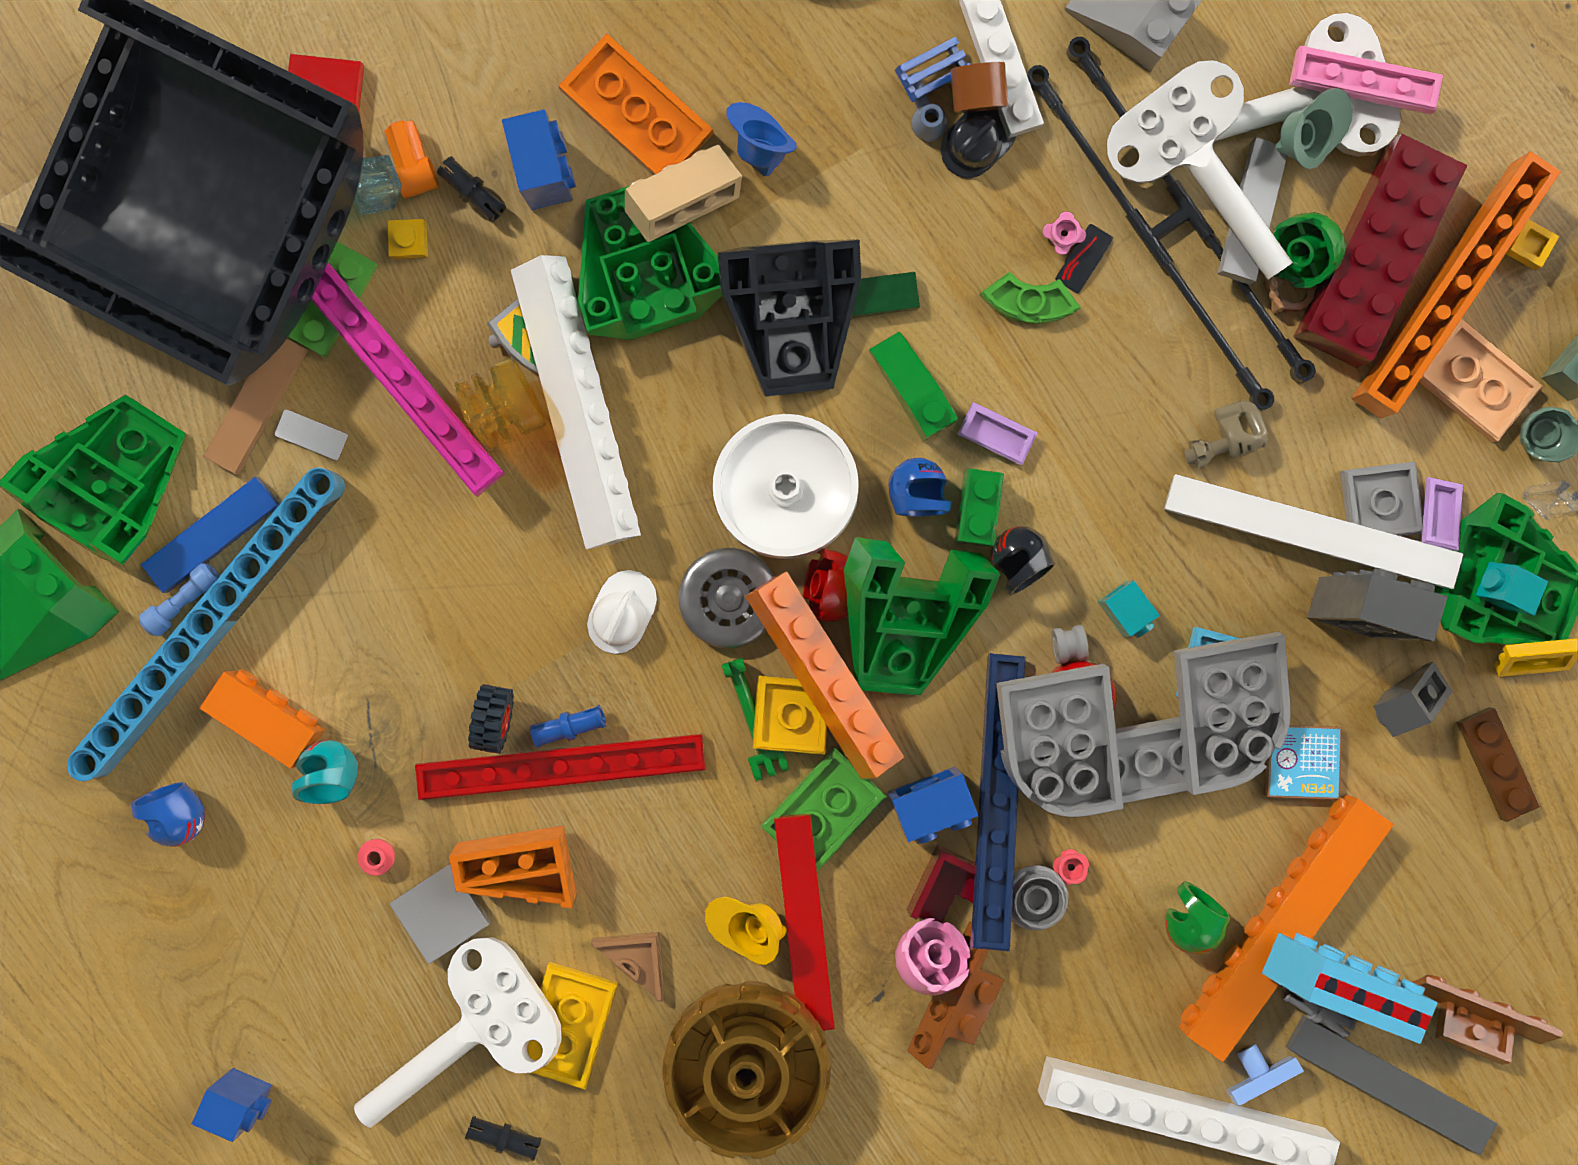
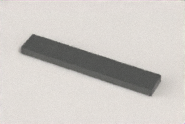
(1391, 1085)

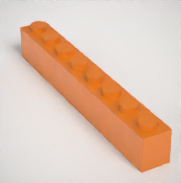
(1455, 285)
(1297, 905)

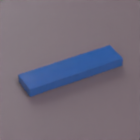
(210, 534)

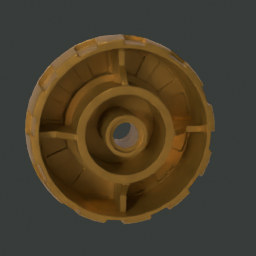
(754, 1030)

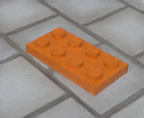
(634, 107)

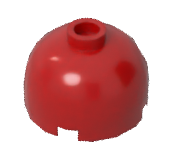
(826, 586)

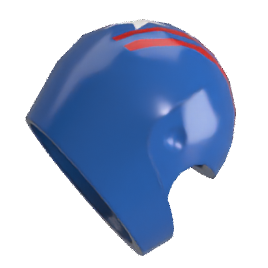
(171, 813)

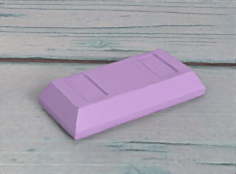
(997, 433)
(1442, 513)

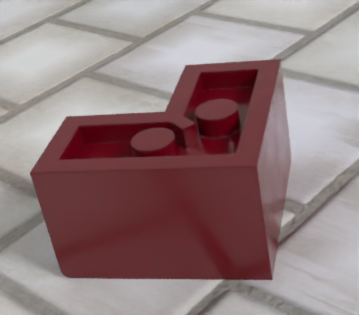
(943, 878)

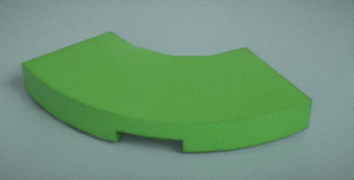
(1030, 303)

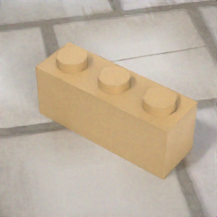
(682, 192)

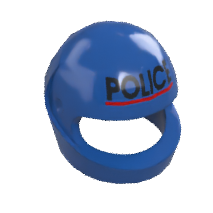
(918, 488)

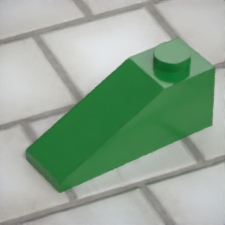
(913, 386)

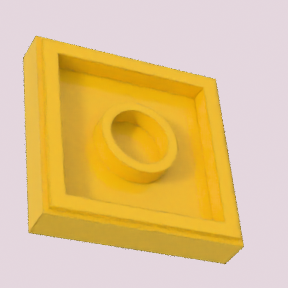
(787, 718)

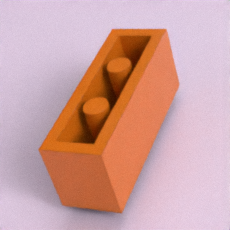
(262, 716)

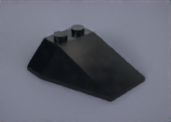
(792, 309)

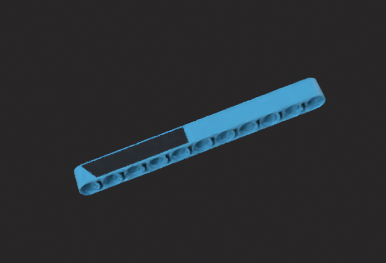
(191, 631)

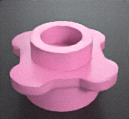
(1065, 222)

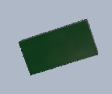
(886, 295)

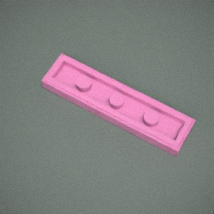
(1366, 79)

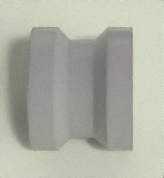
(1070, 644)

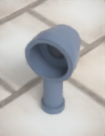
(923, 129)

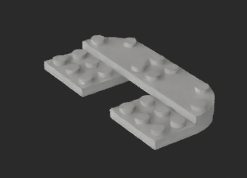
(1076, 764)

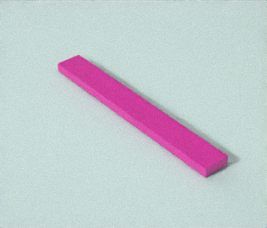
(405, 383)

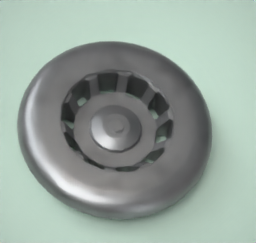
(724, 597)

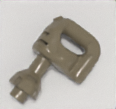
(1234, 439)

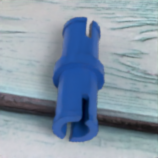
(568, 726)

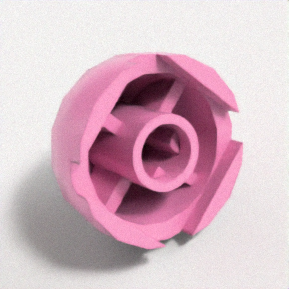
(932, 957)

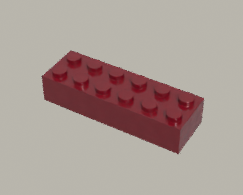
(1382, 251)

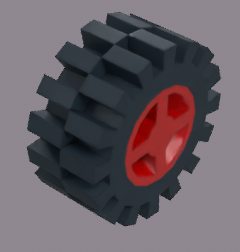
(491, 718)

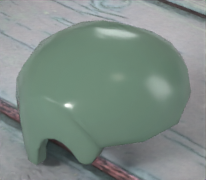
(1550, 435)

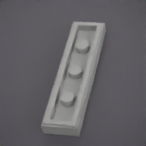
(1261, 186)

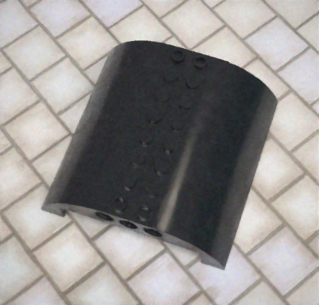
(189, 192)

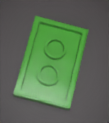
(835, 801)

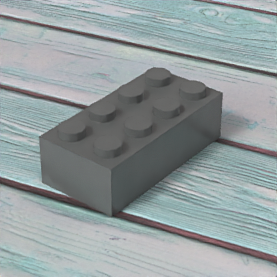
(1378, 605)

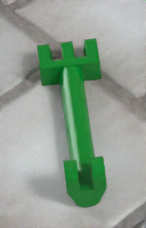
(735, 670)

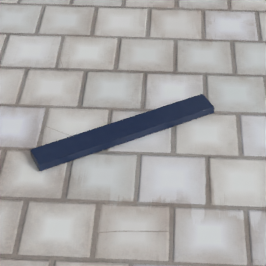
(995, 820)

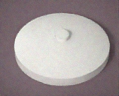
(785, 486)

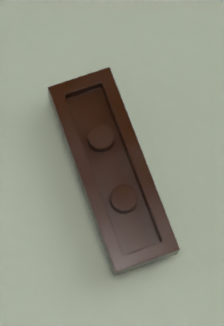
(1498, 764)

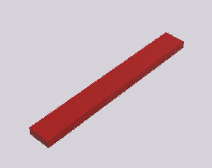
(560, 766)

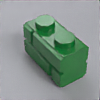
(979, 507)

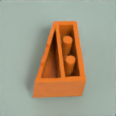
(517, 865)

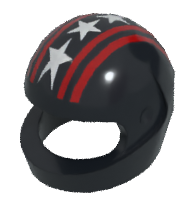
(1022, 557)

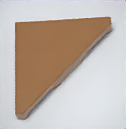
(637, 958)

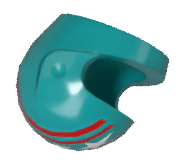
(327, 771)

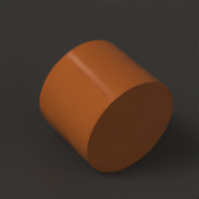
(979, 87)

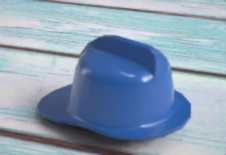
(760, 137)

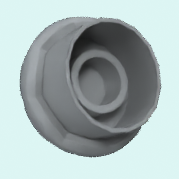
(1038, 898)

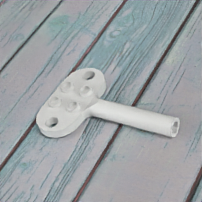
(1357, 42)
(1178, 130)
(498, 1010)

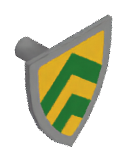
(511, 333)

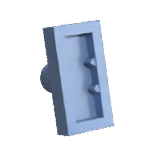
(1261, 1075)

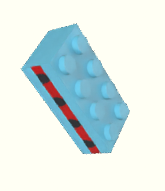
(1350, 986)

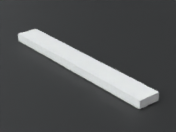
(1313, 532)

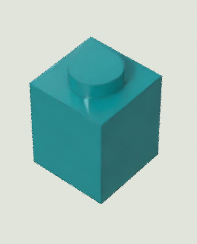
(1511, 588)
(1129, 609)

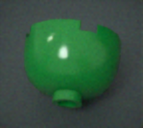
(1313, 246)

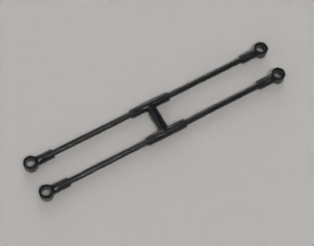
(1151, 236)

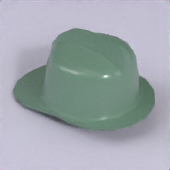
(1316, 130)

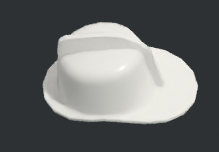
(622, 611)

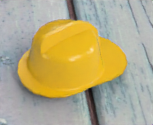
(745, 929)

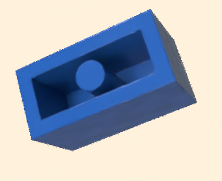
(233, 1105)

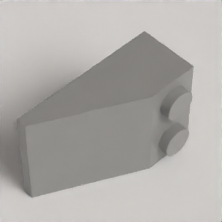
(1135, 26)

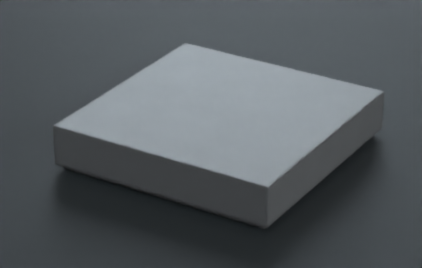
(1383, 498)
(439, 915)

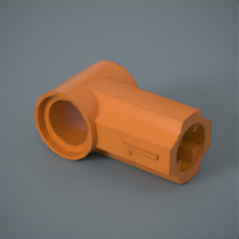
(411, 163)

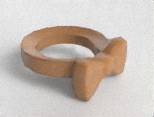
(1278, 304)

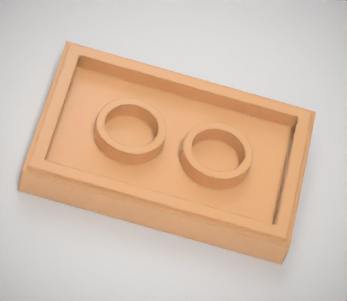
(1479, 382)

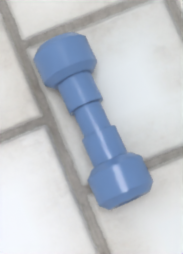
(157, 619)

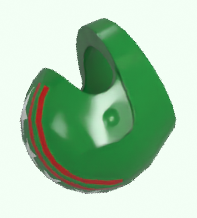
(1202, 927)

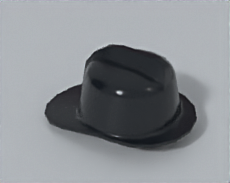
(974, 143)

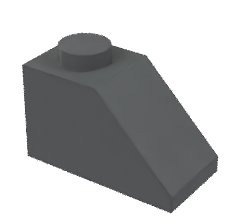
(1413, 700)

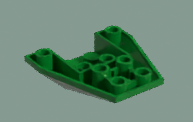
(641, 285)

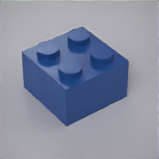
(537, 159)
(933, 805)

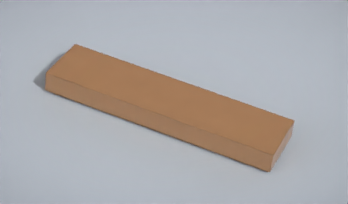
(254, 408)

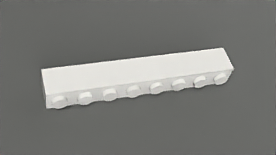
(575, 401)
(1184, 1115)

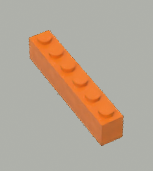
(824, 676)

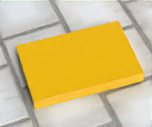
(583, 1009)

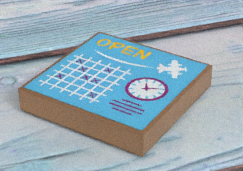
(1306, 764)

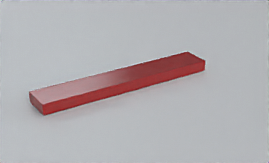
(804, 916)

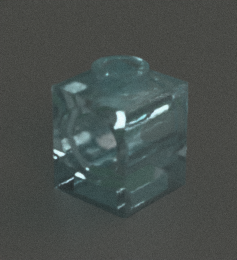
(377, 185)

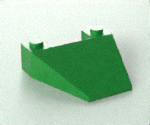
(909, 625)

